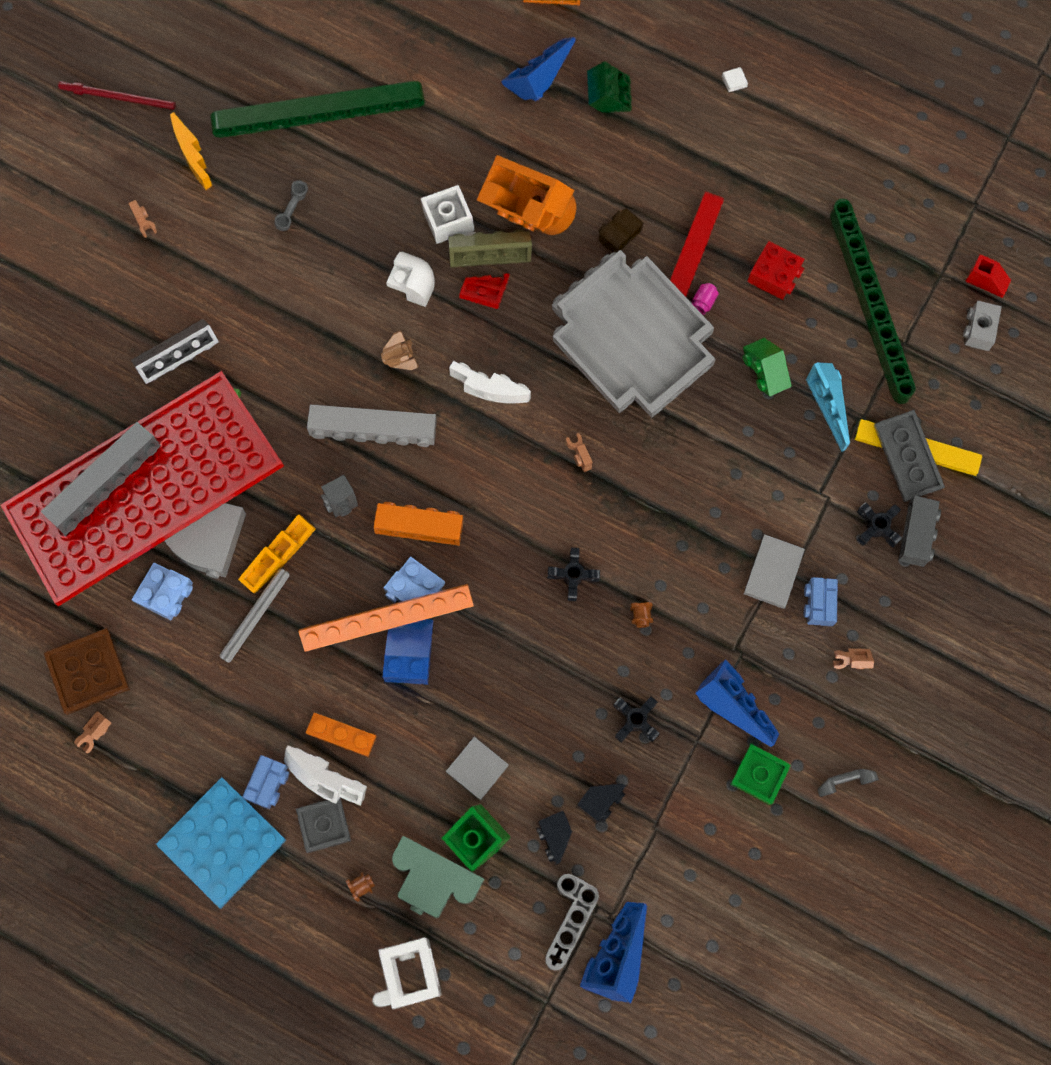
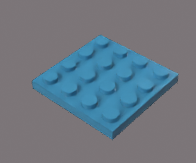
(221, 842)

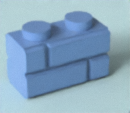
(821, 601)
(265, 782)

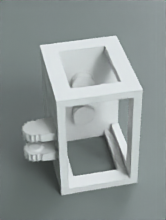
(394, 994)

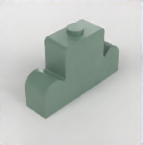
(432, 879)

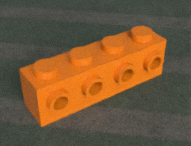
(418, 523)

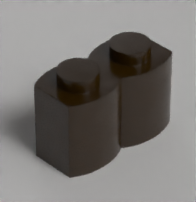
(620, 231)

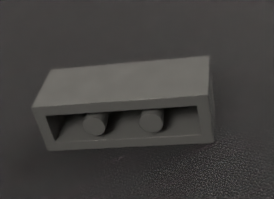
(919, 531)

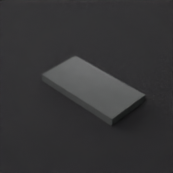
(909, 455)

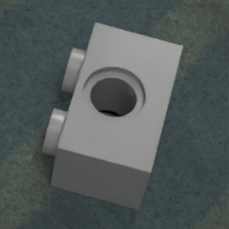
(988, 316)

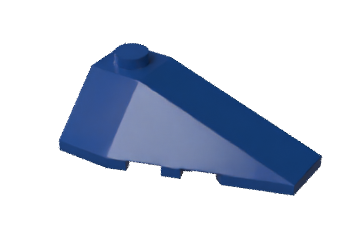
(538, 76)
(728, 698)
(617, 964)

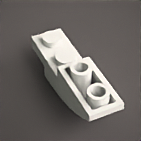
(496, 389)
(315, 775)

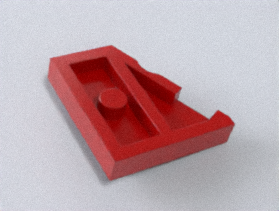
(485, 290)

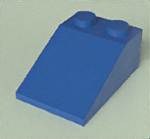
(408, 653)

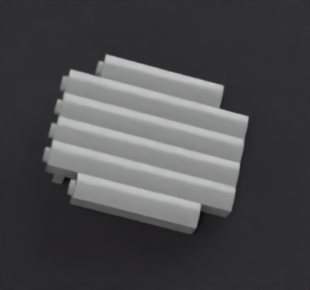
(632, 333)

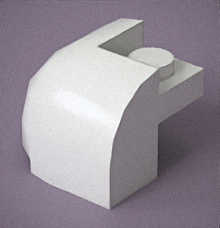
(412, 277)

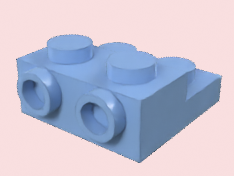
(412, 582)
(163, 591)

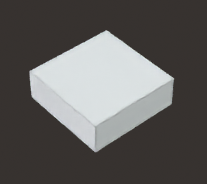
(734, 79)

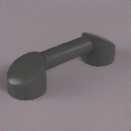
(298, 193)
(865, 776)

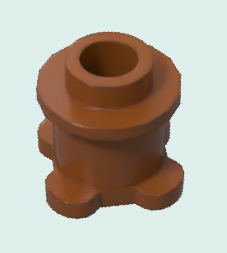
(642, 614)
(360, 886)

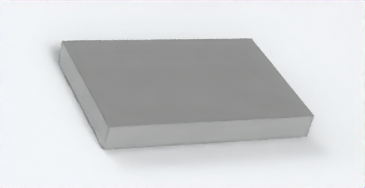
(774, 571)

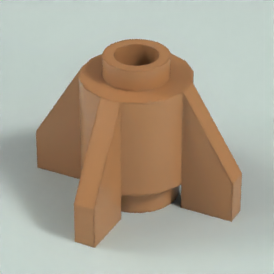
(399, 353)

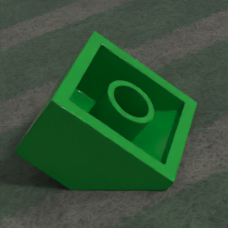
(476, 837)

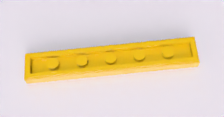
(943, 454)

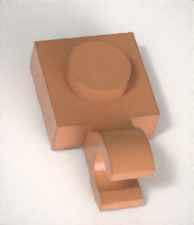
(140, 215)
(582, 456)
(855, 657)
(93, 730)

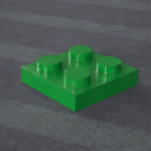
(760, 774)

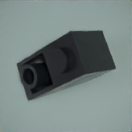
(598, 800)
(556, 833)

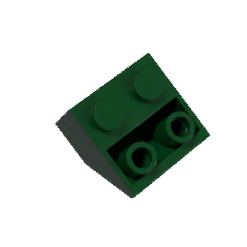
(609, 89)

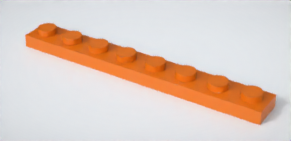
(386, 617)

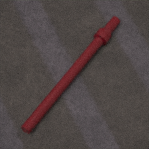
(80, 89)

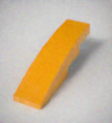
(190, 150)
(277, 554)

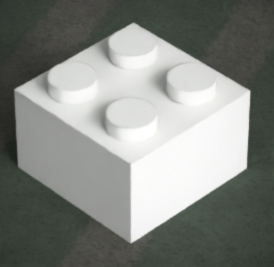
(447, 213)

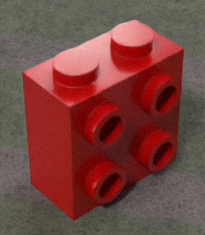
(776, 270)

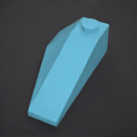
(827, 390)

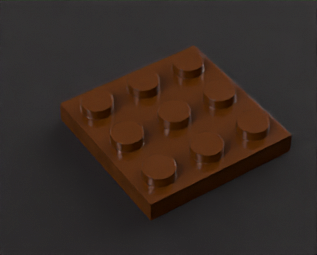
(86, 671)

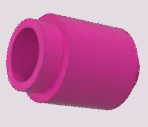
(705, 298)

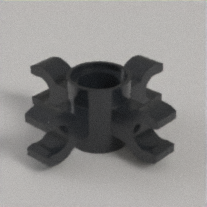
(887, 533)
(562, 573)
(650, 732)

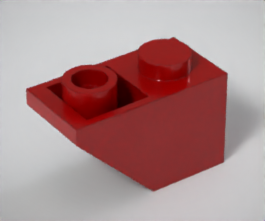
(989, 276)

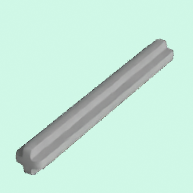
(254, 615)

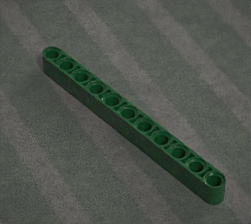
(317, 109)
(871, 309)

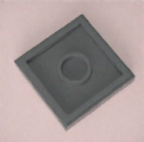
(323, 825)

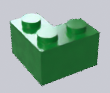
(769, 365)

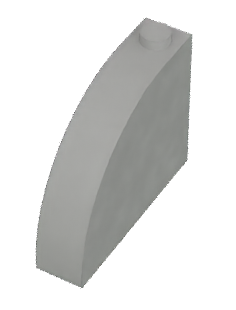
(210, 540)

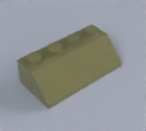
(490, 248)

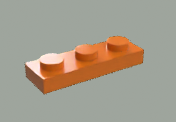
(341, 734)

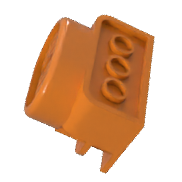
(528, 197)

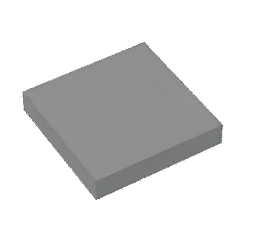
(477, 768)

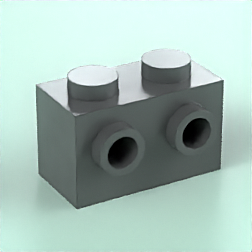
(339, 497)

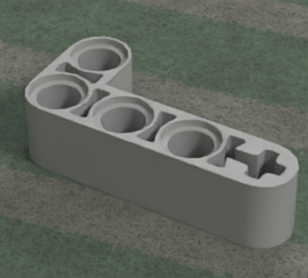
(567, 924)

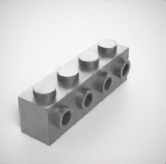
(175, 351)

